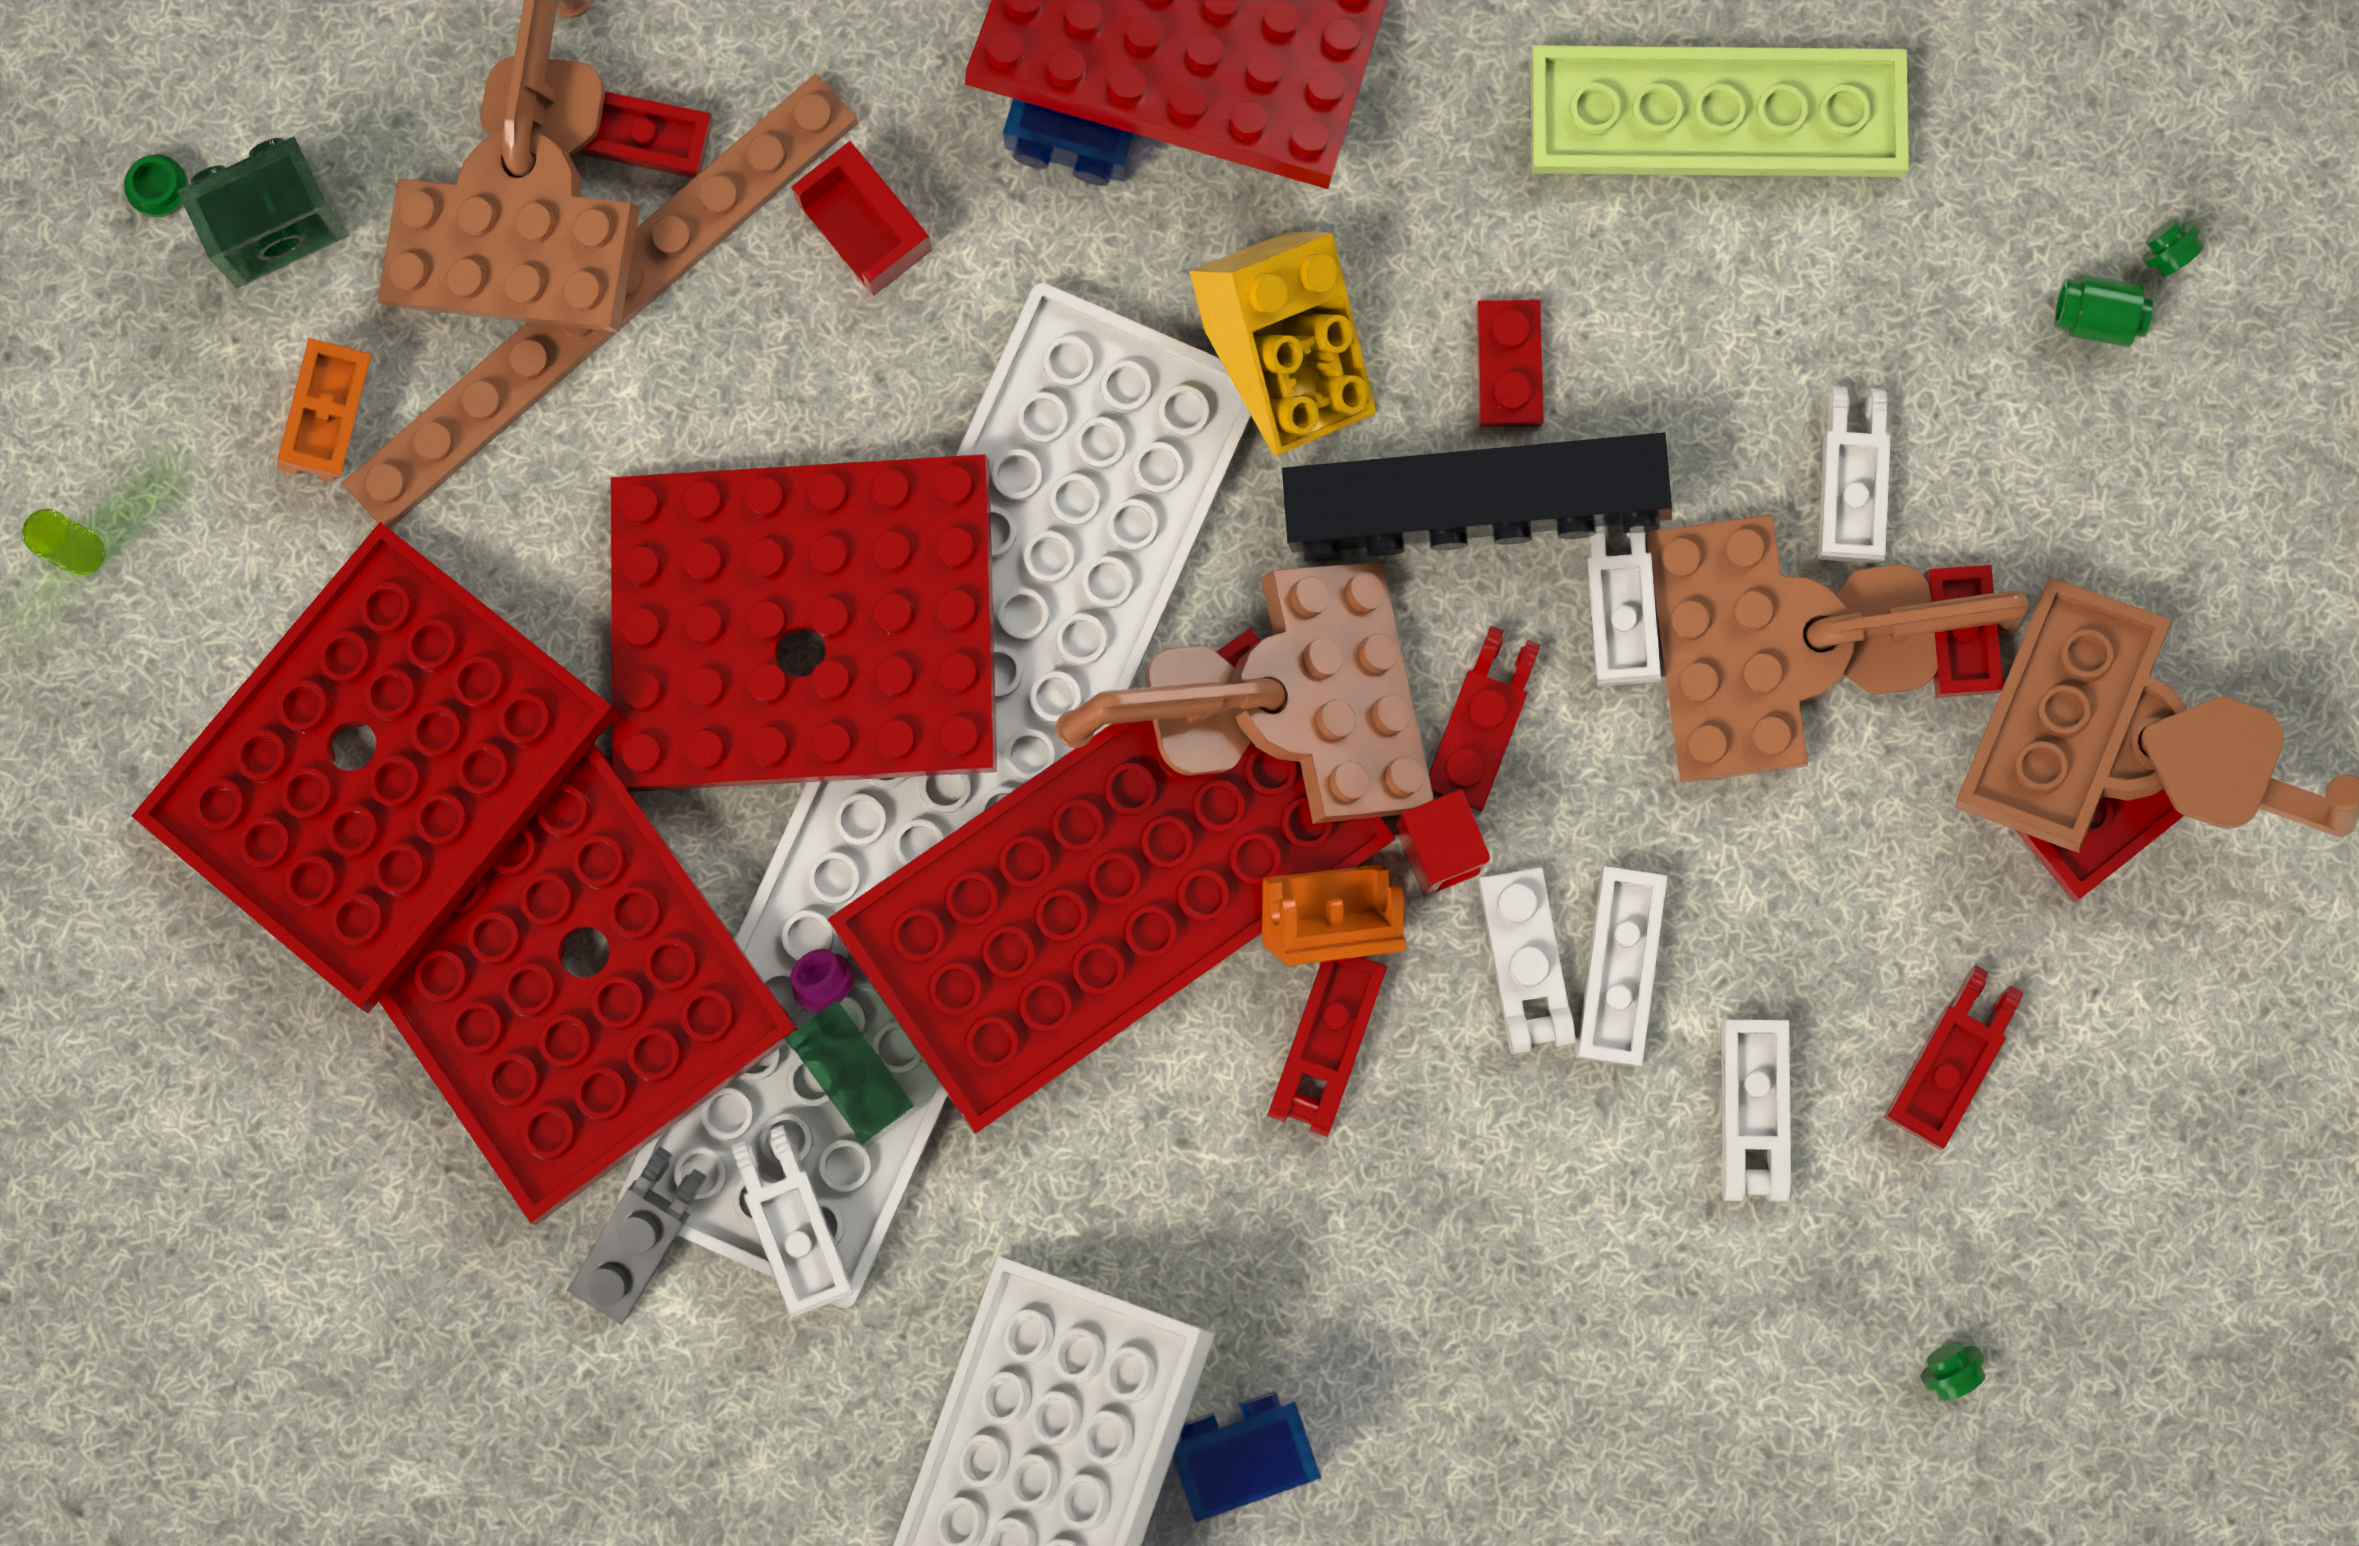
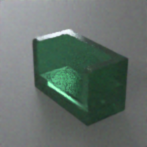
(852, 1074)

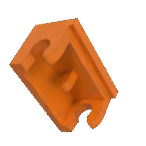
(323, 410)
(1332, 915)

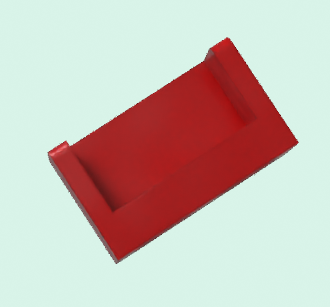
(861, 218)
(1442, 842)

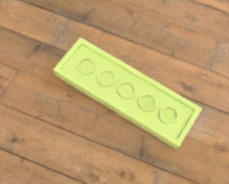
(1719, 111)

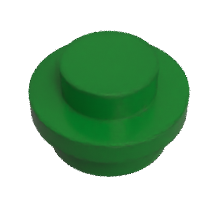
(153, 185)
(2172, 246)
(1953, 1371)

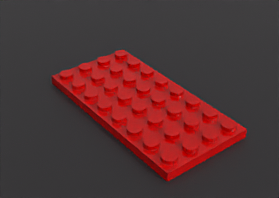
(1083, 906)

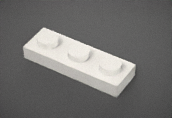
(1621, 966)

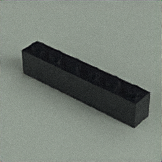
(1477, 495)

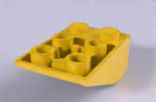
(1287, 336)

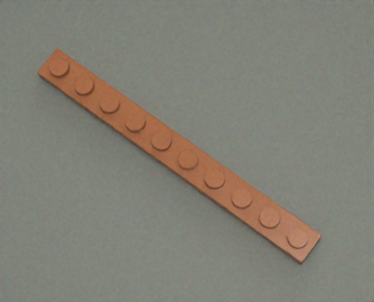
(544, 354)

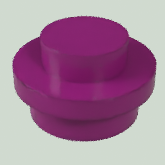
(821, 979)

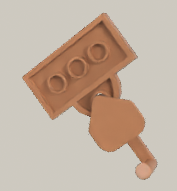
(527, 241)
(1740, 649)
(1326, 674)
(2075, 722)

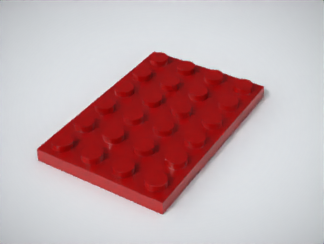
(1212, 76)

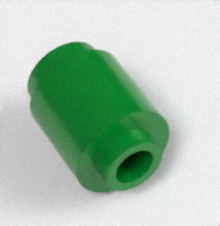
(2103, 310)

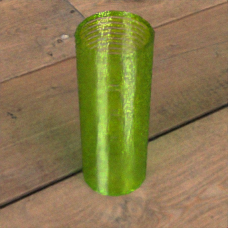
(63, 542)

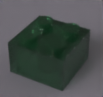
(262, 211)

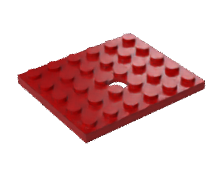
(864, 554)
(377, 856)
(568, 1069)

